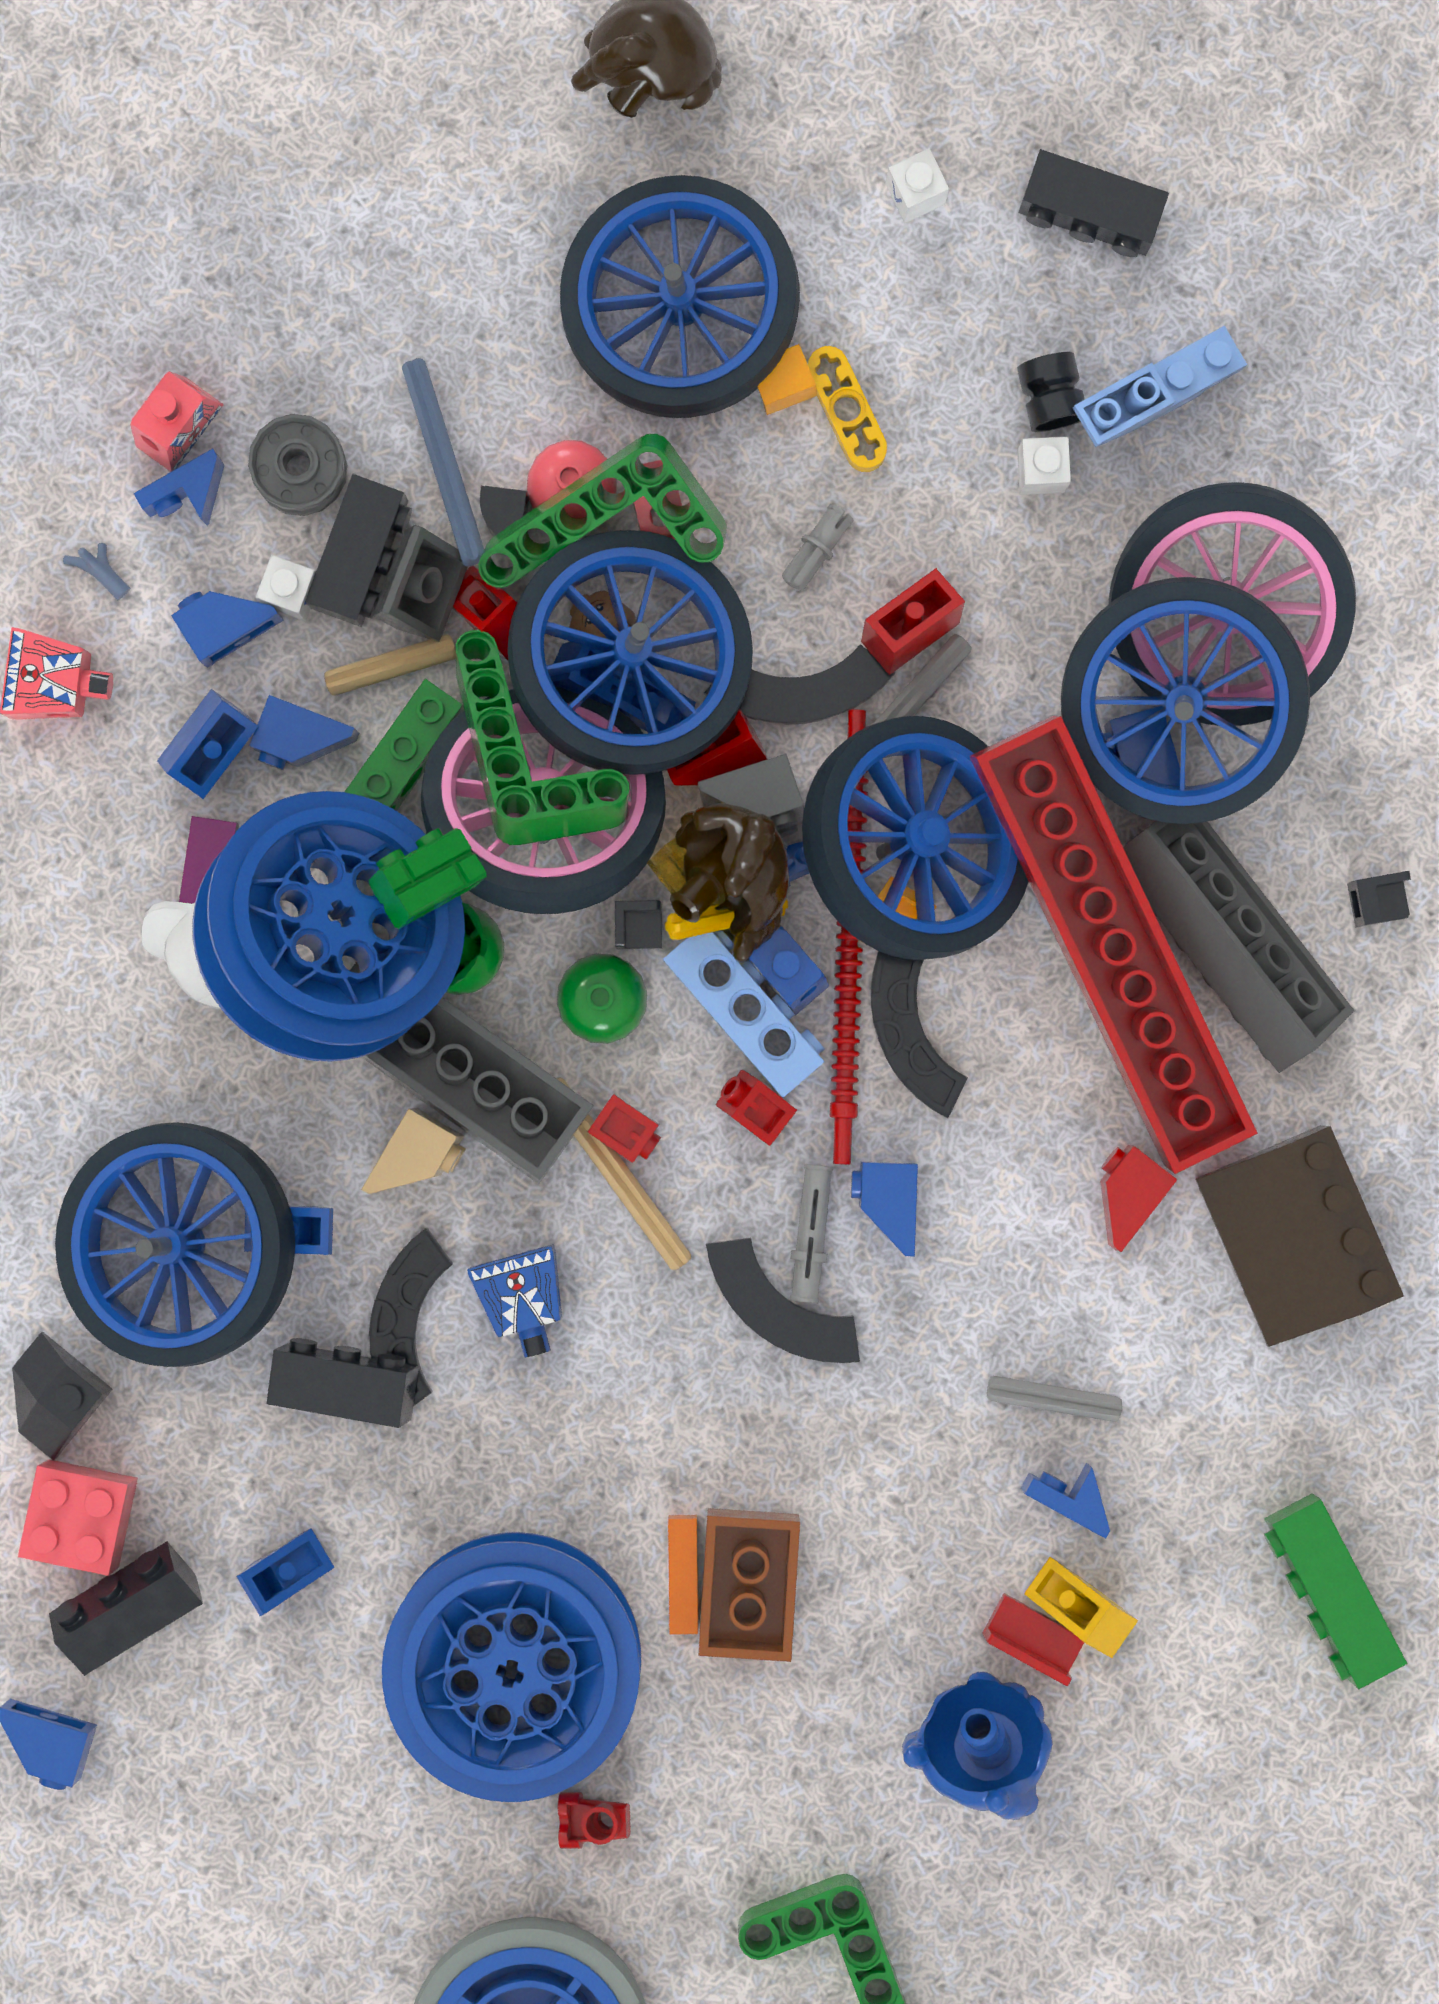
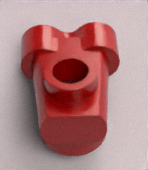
(582, 1821)

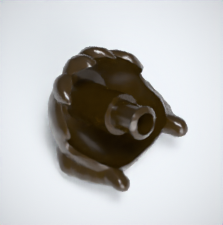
(648, 52)
(737, 864)

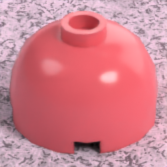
(561, 466)

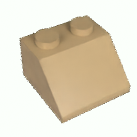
(416, 1152)

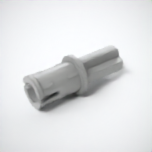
(817, 547)

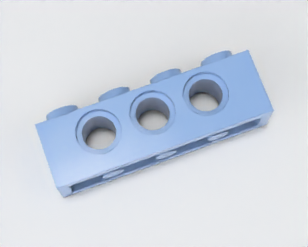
(782, 1071)

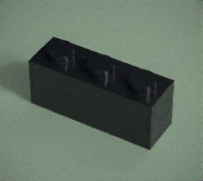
(1093, 204)
(358, 550)
(342, 1383)
(125, 1608)

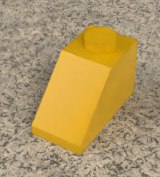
(1081, 1607)

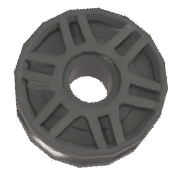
(292, 437)

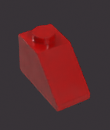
(485, 608)
(731, 751)
(1131, 1193)

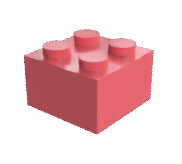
(77, 1517)

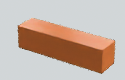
(683, 1574)

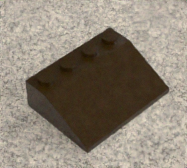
(1299, 1236)

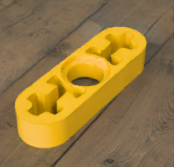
(872, 433)

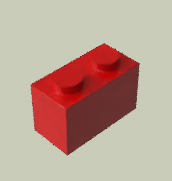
(912, 621)

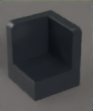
(1379, 899)
(638, 924)

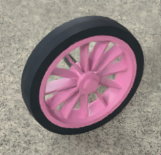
(1260, 507)
(534, 888)

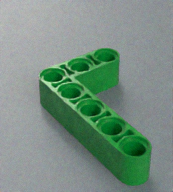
(602, 505)
(507, 756)
(827, 1920)

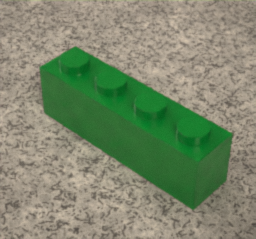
(1335, 1591)

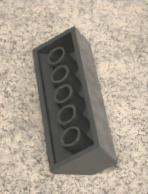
(1237, 940)
(484, 1088)

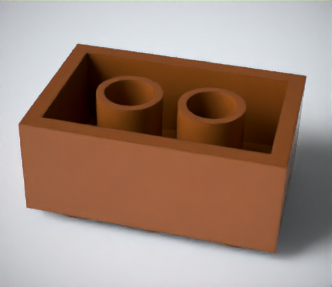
(749, 1585)

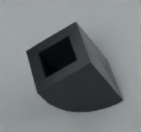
(502, 507)

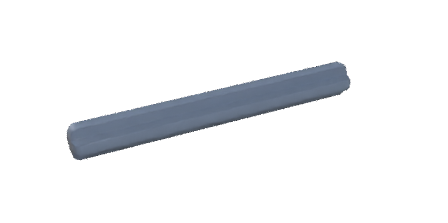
(443, 461)

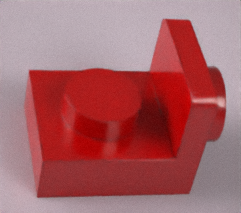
(755, 1106)
(625, 1129)

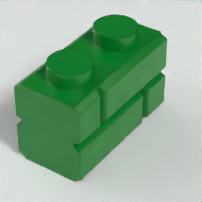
(426, 877)

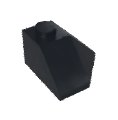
(54, 1395)

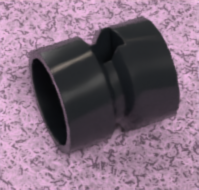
(1052, 390)

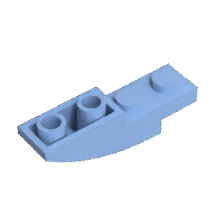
(1159, 387)

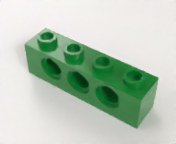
(404, 749)

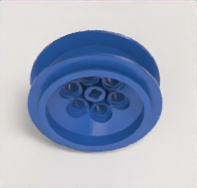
(250, 943)
(488, 1586)

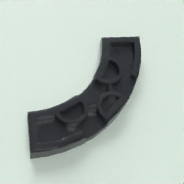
(816, 695)
(903, 1038)
(400, 1301)
(773, 1315)

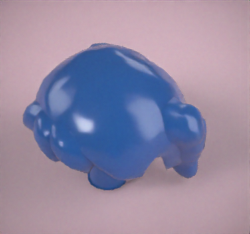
(983, 1746)

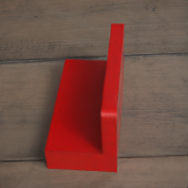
(1033, 1638)

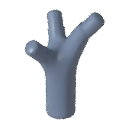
(100, 569)

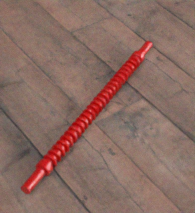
(843, 1107)

